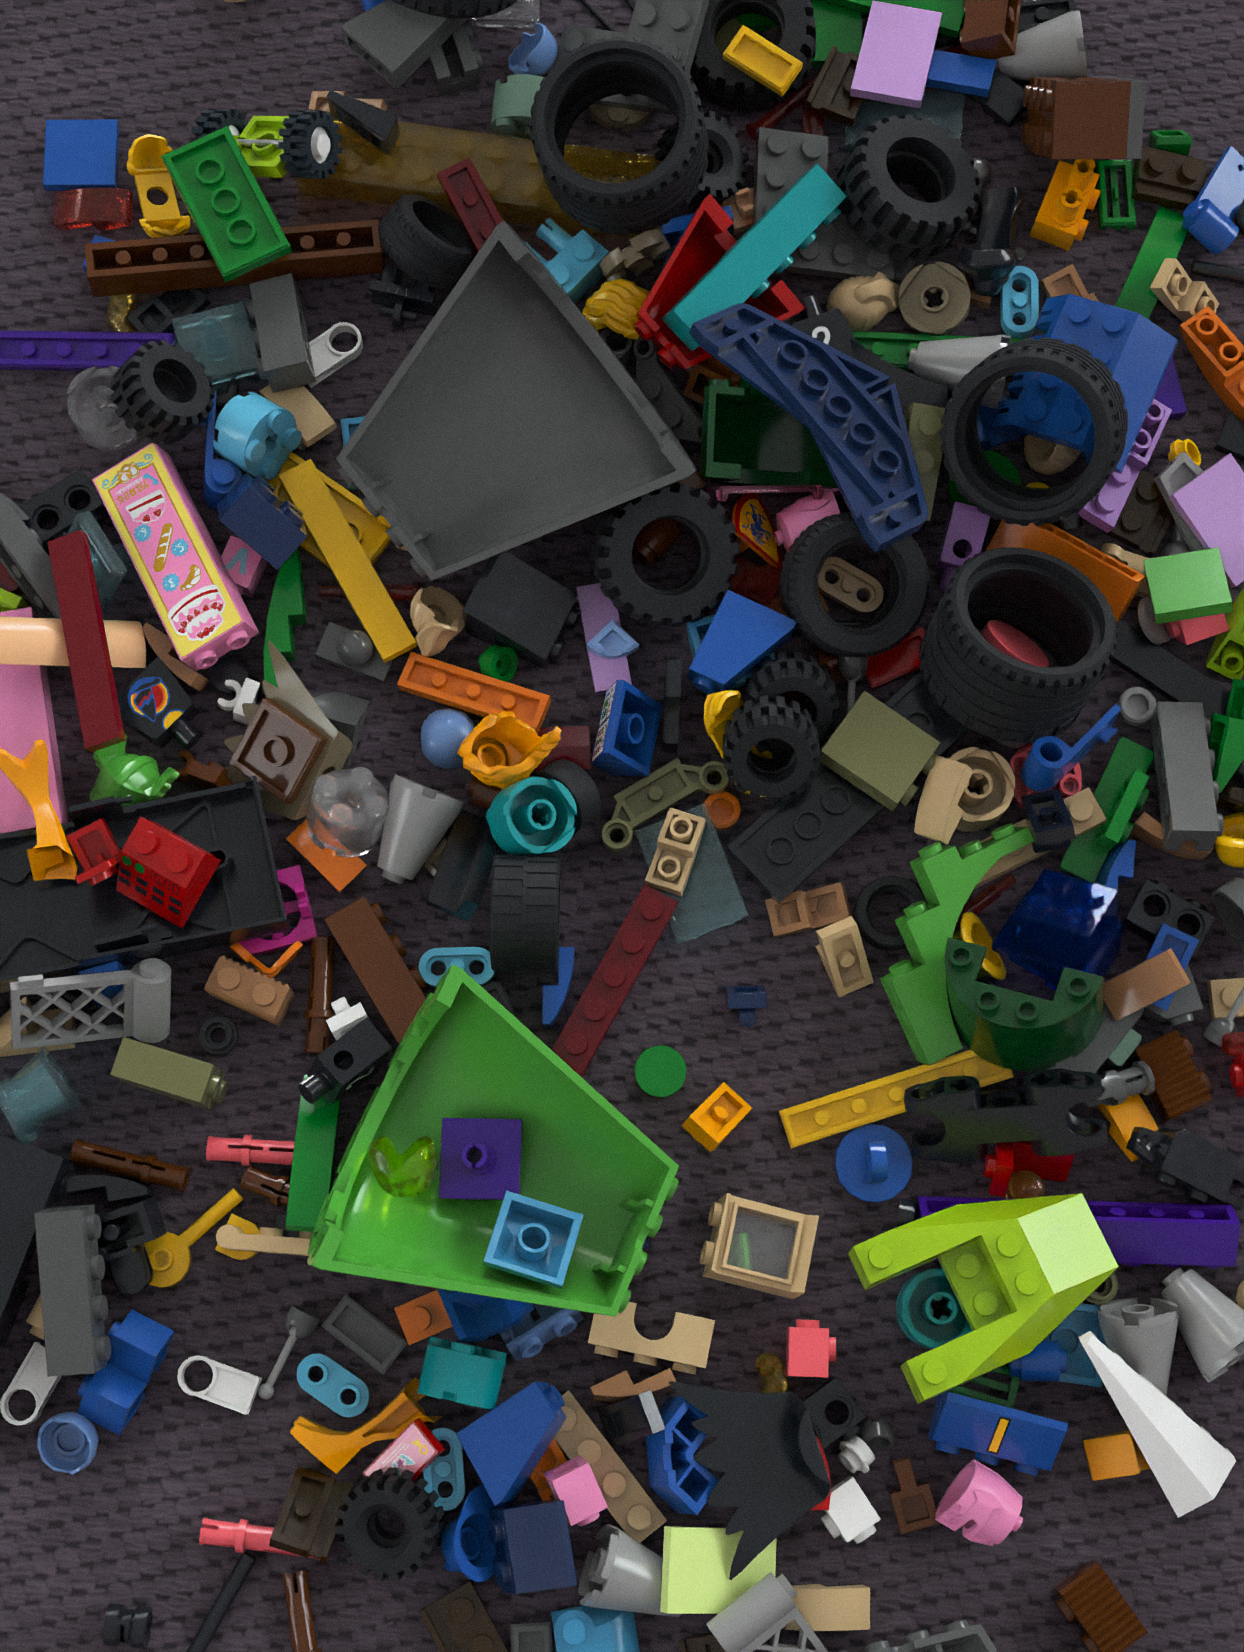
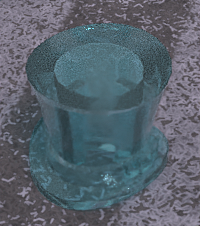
(36, 1095)

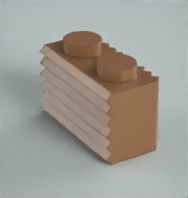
(249, 990)

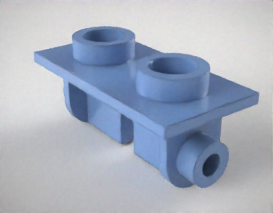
(529, 1336)

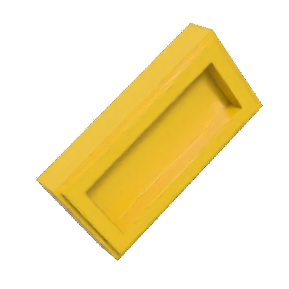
(762, 60)

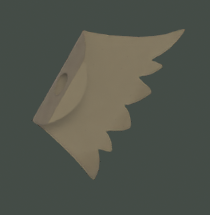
(298, 701)

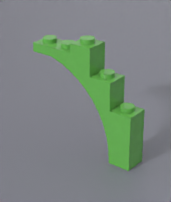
(920, 987)

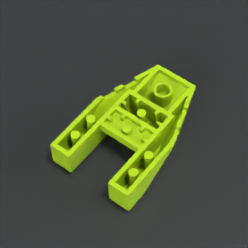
(1011, 1269)

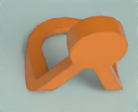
(280, 964)

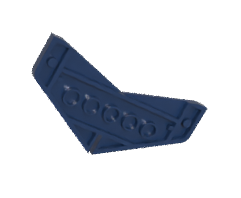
(829, 393)

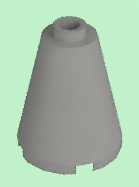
(1048, 50)
(952, 359)
(413, 827)
(1207, 1322)
(1142, 1336)
(622, 1575)

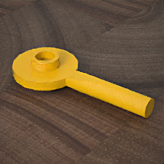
(171, 1253)

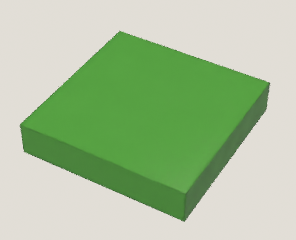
(1187, 585)

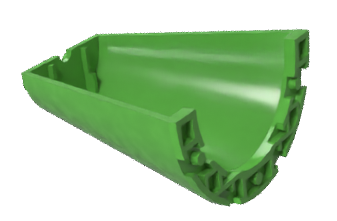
(577, 1153)

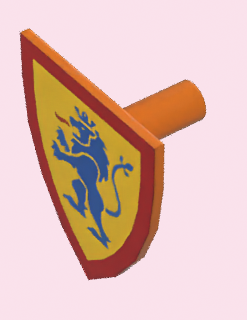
(755, 529)

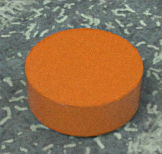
(723, 809)

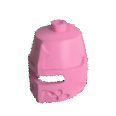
(800, 515)
(981, 1504)

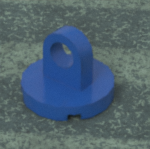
(873, 1163)

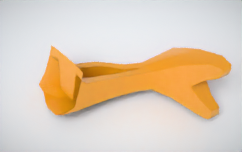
(30, 777)
(339, 1447)

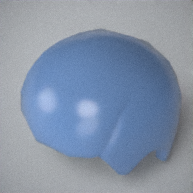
(535, 53)
(443, 735)
(67, 1442)

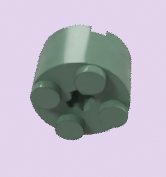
(513, 105)

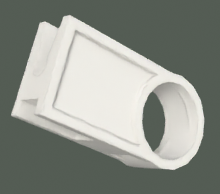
(326, 358)
(34, 1378)
(228, 1388)

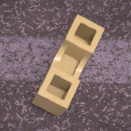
(684, 1345)

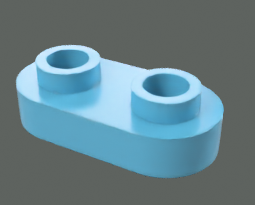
(1019, 304)
(459, 956)
(333, 1384)
(448, 1469)

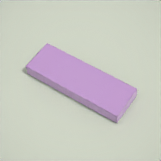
(595, 615)

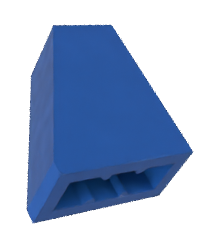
(736, 642)
(513, 1439)

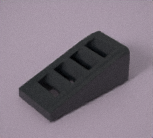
(369, 122)

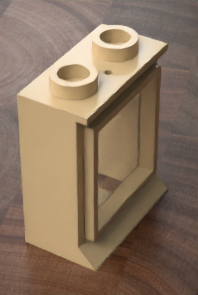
(759, 1246)

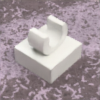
(245, 694)
(346, 1017)

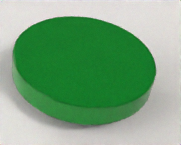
(660, 1071)

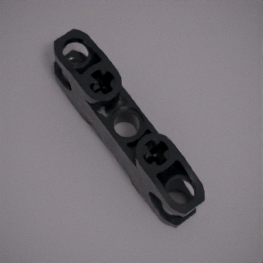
(1012, 1115)

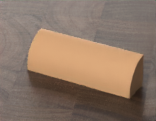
(43, 642)

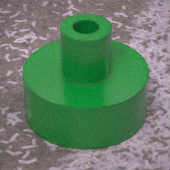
(498, 662)

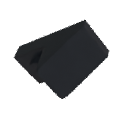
(1048, 821)

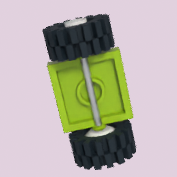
(278, 144)

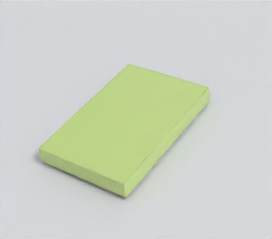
(699, 1568)

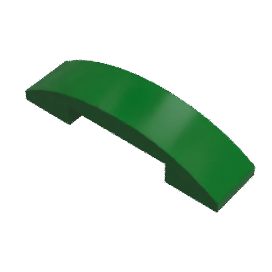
(1161, 242)

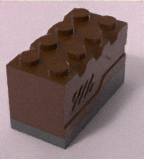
(1084, 117)

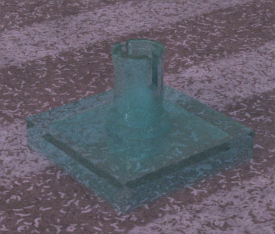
(219, 341)
(107, 559)

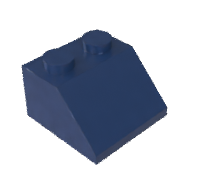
(532, 1546)

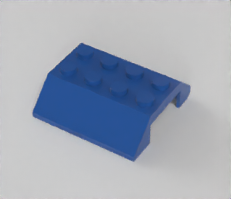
(1122, 340)

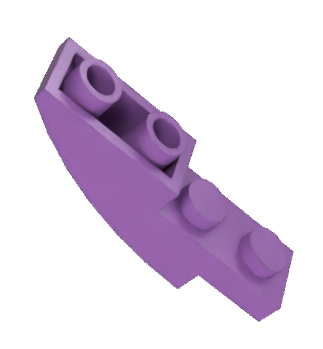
(1108, 503)

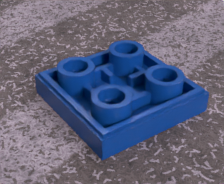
(81, 154)

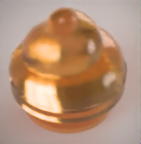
(1025, 1185)

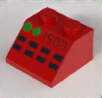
(164, 871)

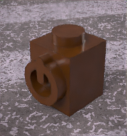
(703, 372)

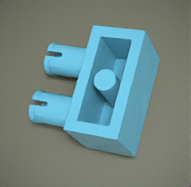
(577, 258)

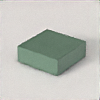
(1123, 1050)

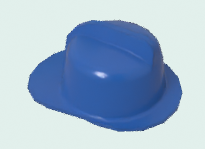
(466, 1538)

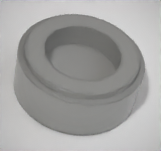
(1136, 706)

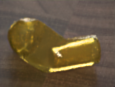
(118, 311)
(771, 1373)

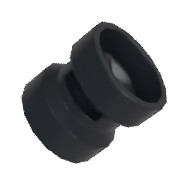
(127, 1626)

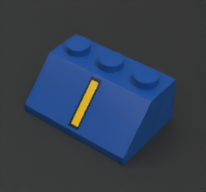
(995, 1432)

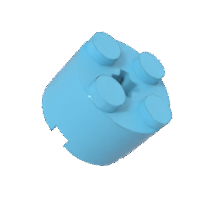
(256, 435)

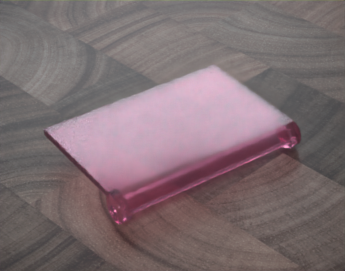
(723, 491)

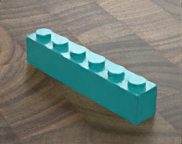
(759, 252)

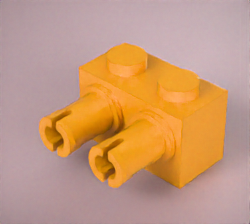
(1065, 204)

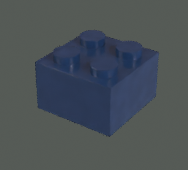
(262, 520)

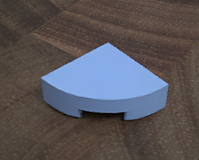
(612, 642)

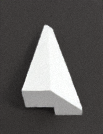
(1179, 1451)

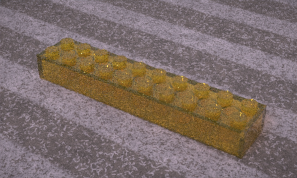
(503, 163)

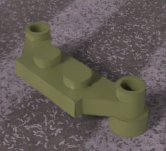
(656, 795)

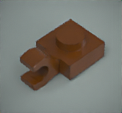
(202, 775)
(912, 1502)

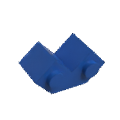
(117, 1389)
(671, 1462)

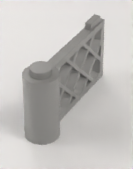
(144, 1009)
(760, 1616)

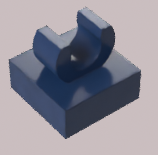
(746, 1000)

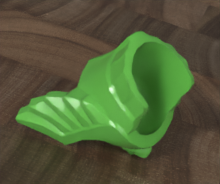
(129, 774)

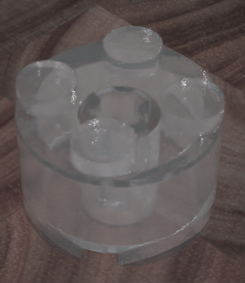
(86, 406)
(347, 811)

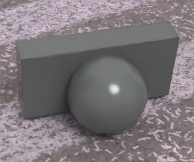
(353, 652)

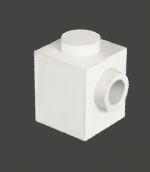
(850, 1512)

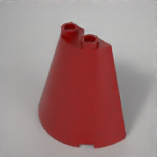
(694, 255)

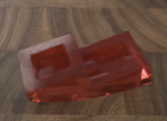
(93, 206)

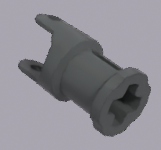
(1116, 1086)

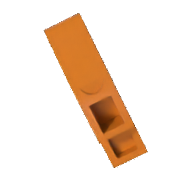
(1218, 357)

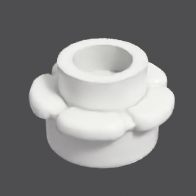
(855, 1455)

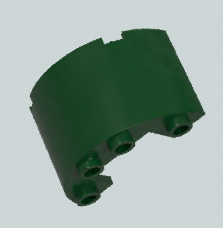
(756, 442)
(1016, 1027)

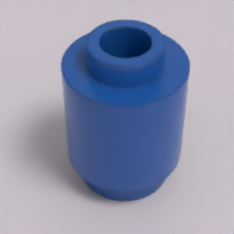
(1041, 1364)

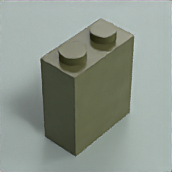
(880, 752)
(169, 1074)

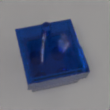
(1063, 926)

